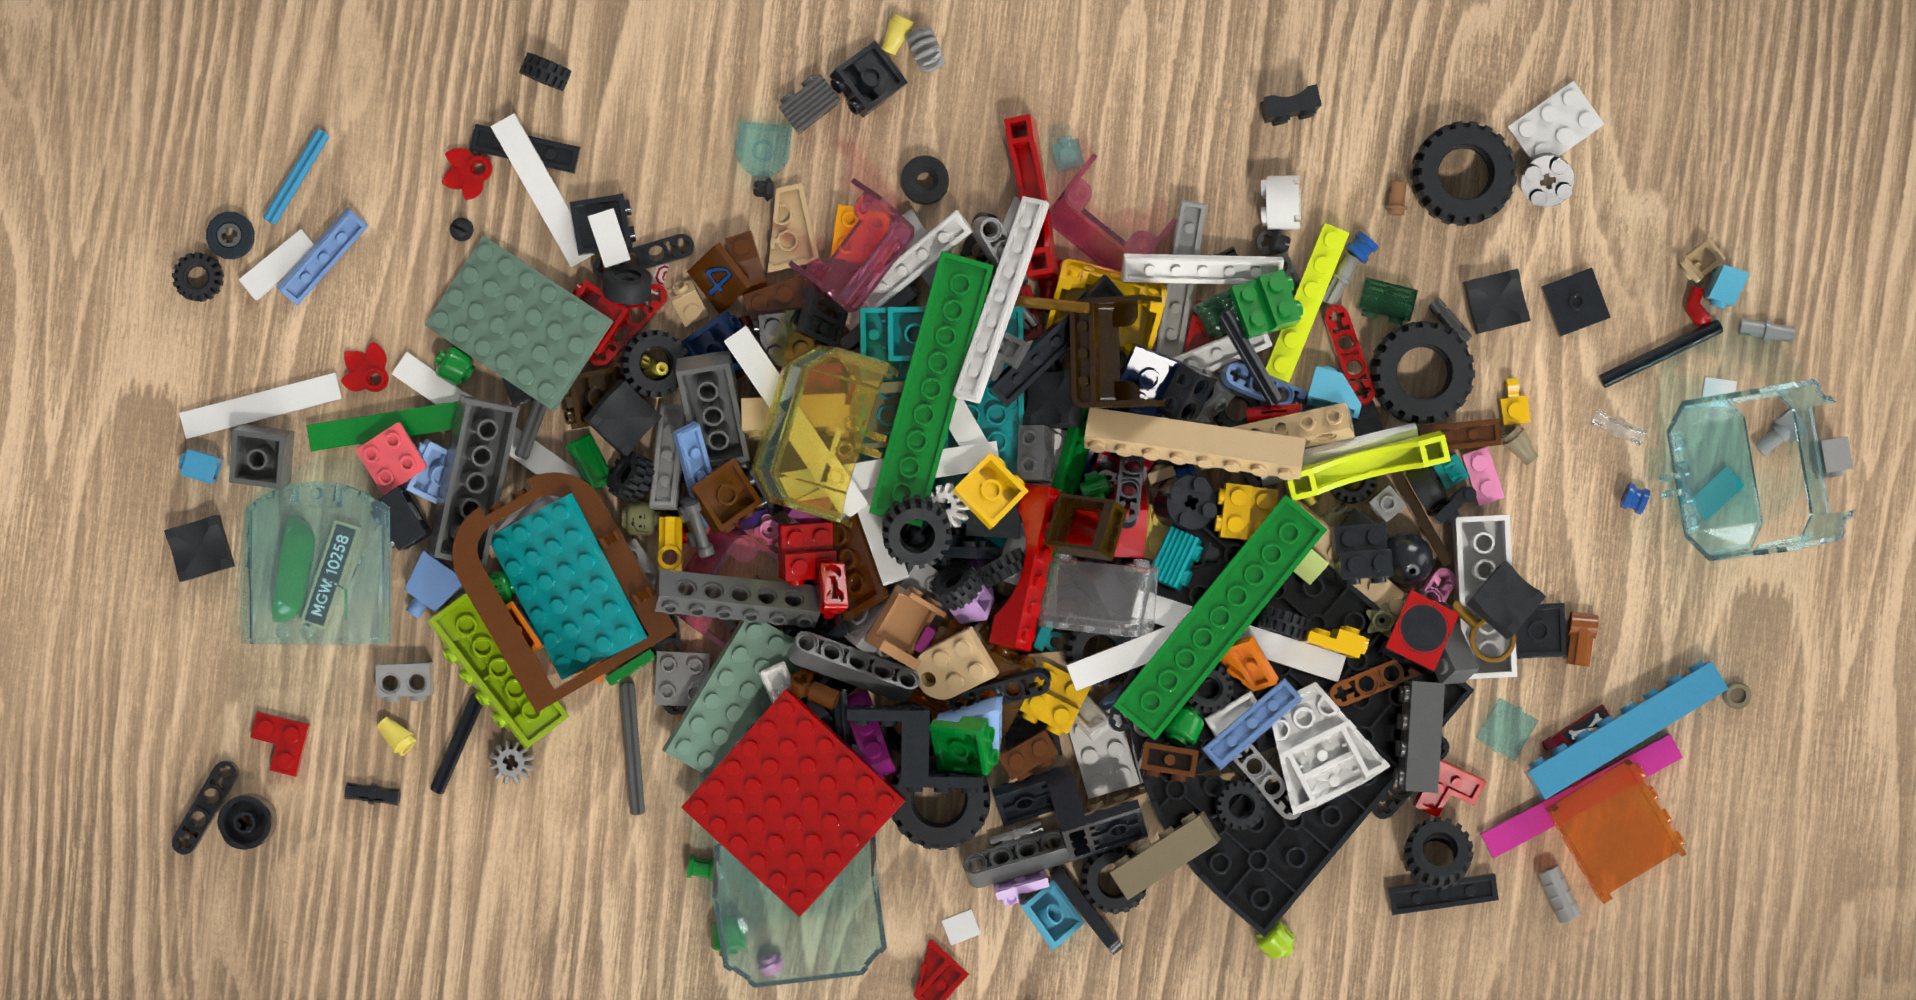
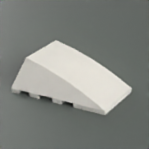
(1322, 751)

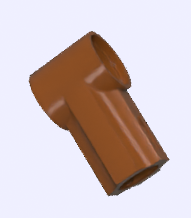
(1581, 630)

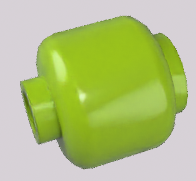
(1277, 942)

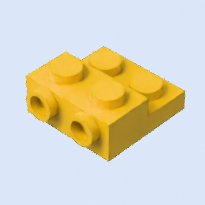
(990, 490)
(1243, 510)
(1341, 641)
(1058, 705)

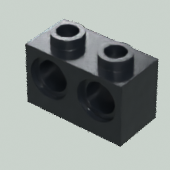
(1186, 393)

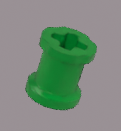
(700, 867)

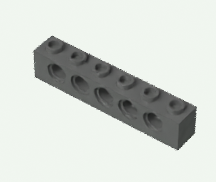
(736, 598)

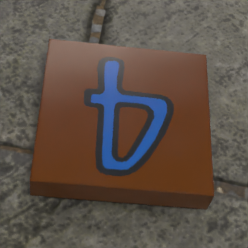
(719, 277)

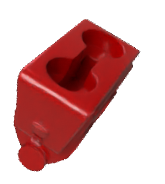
(832, 589)

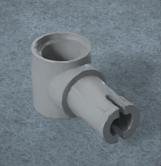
(1782, 431)

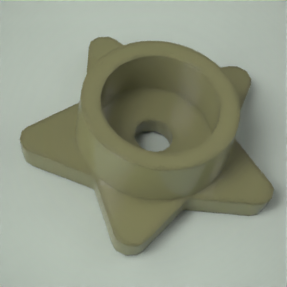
(1376, 615)

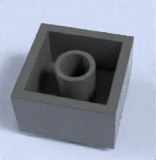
(261, 456)

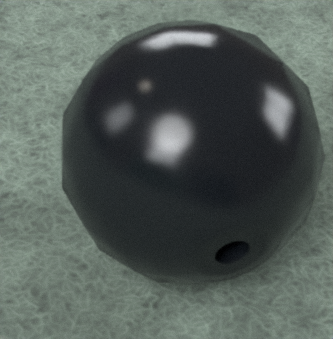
(1410, 558)

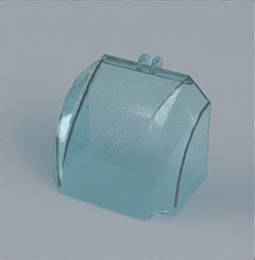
(777, 947)

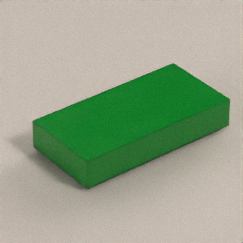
(589, 461)
(631, 667)

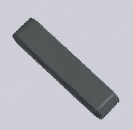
(841, 662)
(1017, 864)

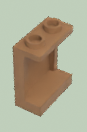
(903, 623)

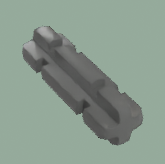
(1448, 319)

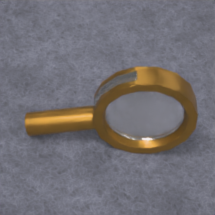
(1484, 639)

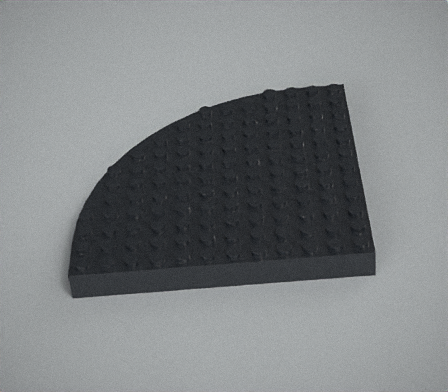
(1272, 864)

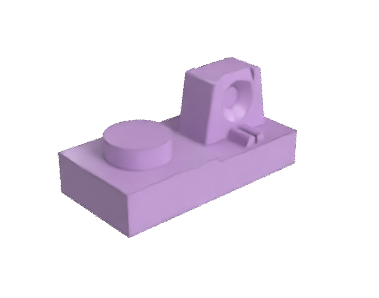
(1011, 889)

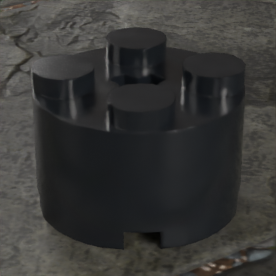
(1185, 503)
(233, 828)

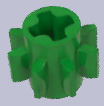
(1096, 485)

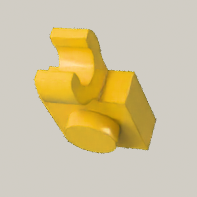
(1514, 408)

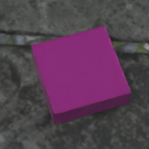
(926, 638)

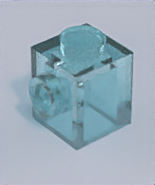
(1067, 154)

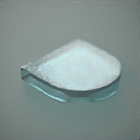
(763, 148)

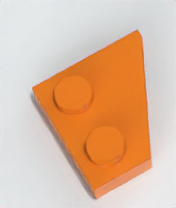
(1249, 664)

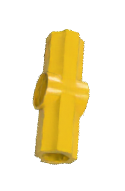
(670, 539)

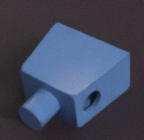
(431, 585)

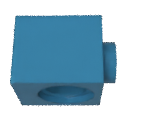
(200, 466)

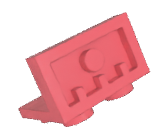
(391, 458)

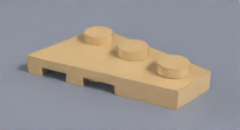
(791, 230)

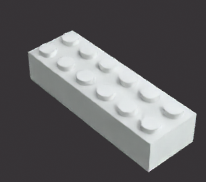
(1478, 549)

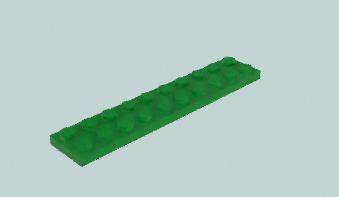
(928, 390)
(1219, 617)

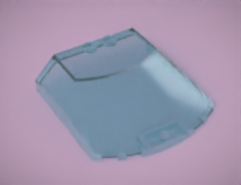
(316, 567)

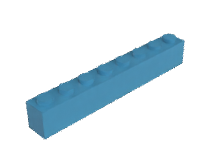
(1625, 730)

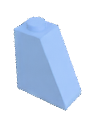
(988, 708)

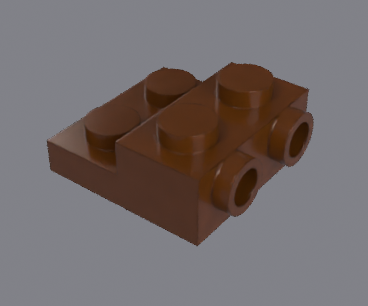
(725, 496)

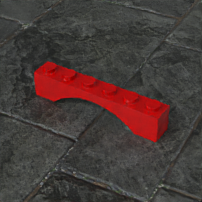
(1030, 180)
(1017, 620)

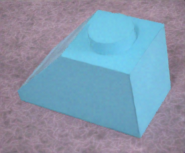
(1725, 286)
(1332, 388)

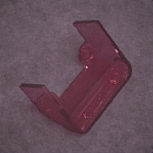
(1092, 235)
(864, 253)
(734, 543)

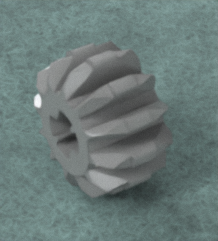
(925, 49)
(503, 766)

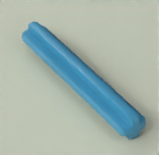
(296, 176)

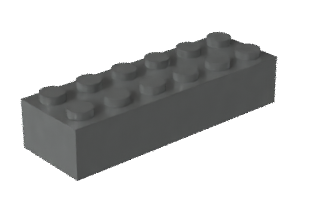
(472, 471)

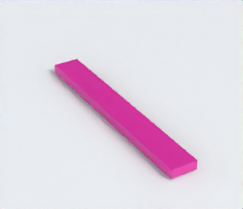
(1536, 820)

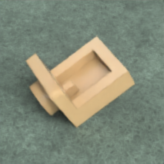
(1701, 260)
(687, 302)
(1158, 476)

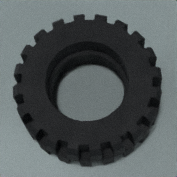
(1494, 153)
(1458, 379)
(944, 834)

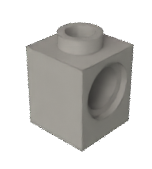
(1386, 503)

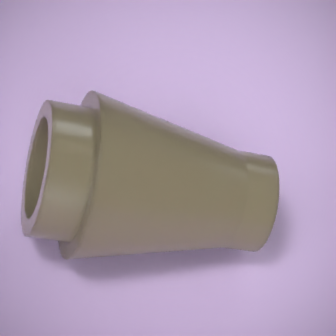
(1518, 443)

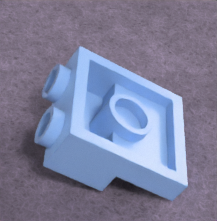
(428, 482)

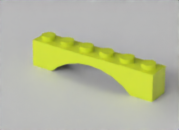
(1310, 293)
(1384, 459)

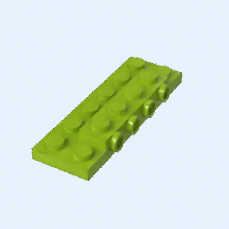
(483, 666)

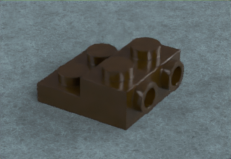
(586, 393)

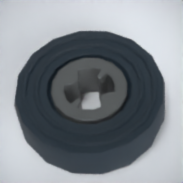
(241, 244)

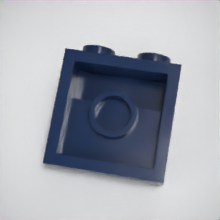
(712, 336)

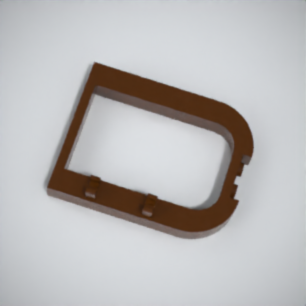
(498, 618)

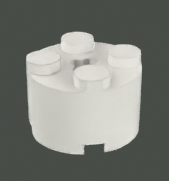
(1282, 202)

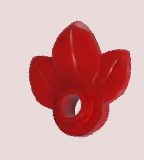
(463, 172)
(363, 367)

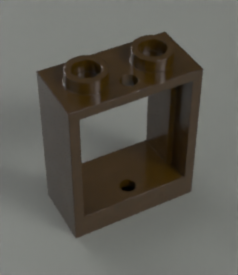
(1106, 534)

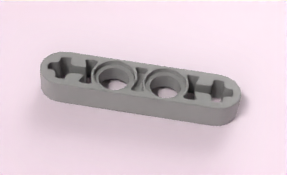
(1260, 779)

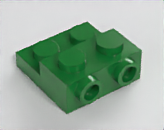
(1266, 304)
(964, 745)

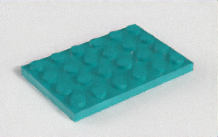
(567, 586)

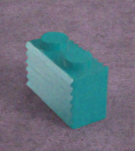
(1176, 558)

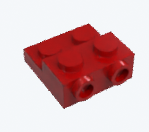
(594, 297)
(802, 549)

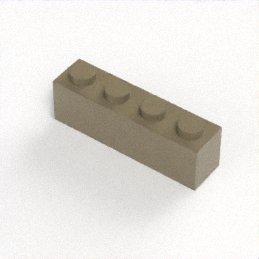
(1164, 855)

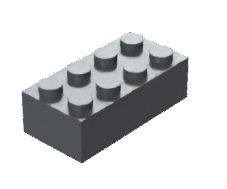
(714, 401)
(1420, 736)

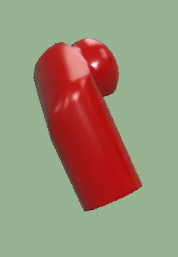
(1695, 309)

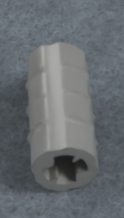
(1559, 893)

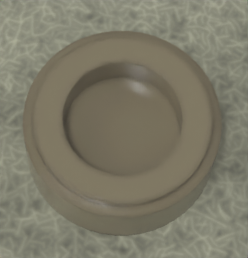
(1737, 695)

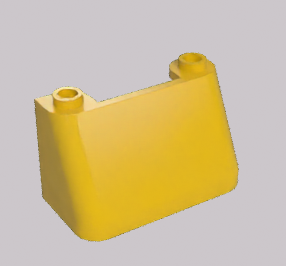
(1079, 276)

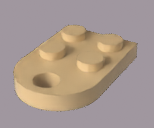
(956, 664)

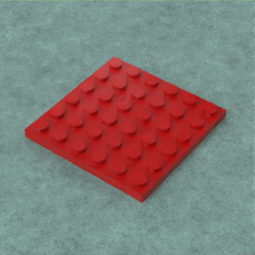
(793, 802)

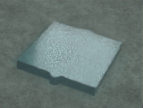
(1507, 729)

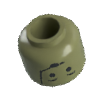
(640, 518)

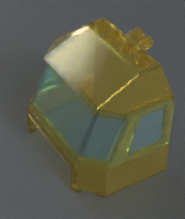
(819, 430)

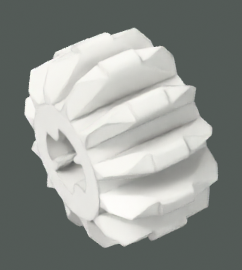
(945, 495)

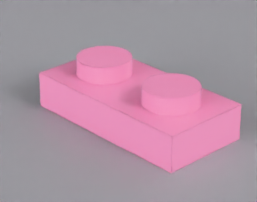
(1482, 476)

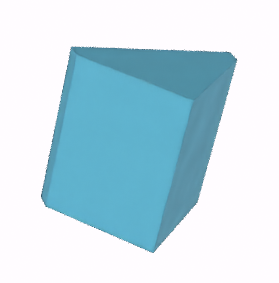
(1052, 914)

